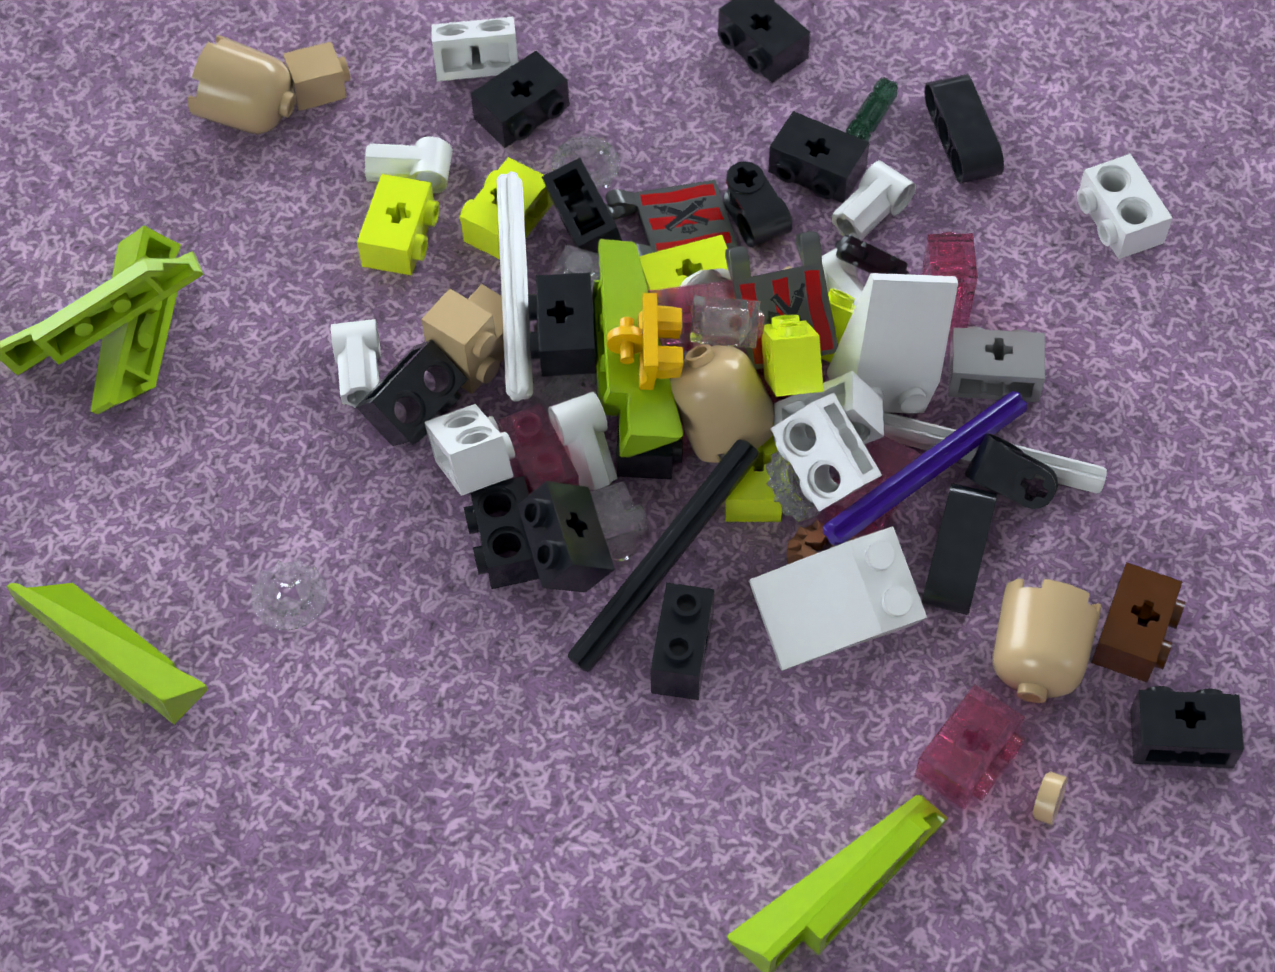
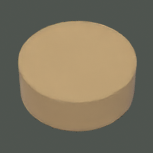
(1049, 797)

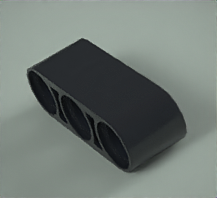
(964, 128)
(959, 549)

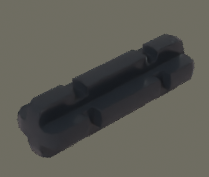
(868, 257)

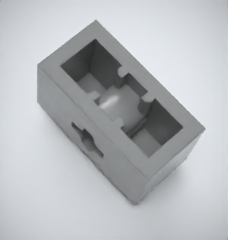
(996, 363)

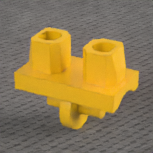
(653, 323)

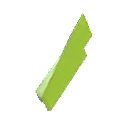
(99, 312)
(134, 351)
(645, 416)
(112, 647)
(838, 889)

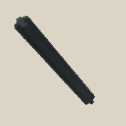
(663, 555)

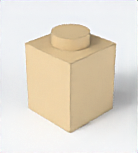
(317, 75)

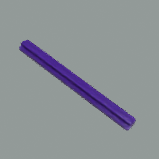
(923, 469)

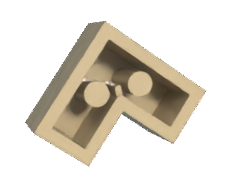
(469, 333)

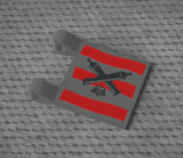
(674, 214)
(787, 292)

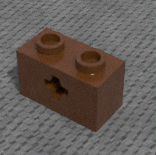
(1132, 647)

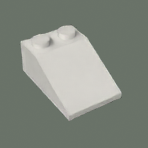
(898, 338)
(837, 598)

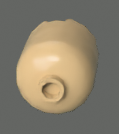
(241, 87)
(721, 401)
(1044, 638)

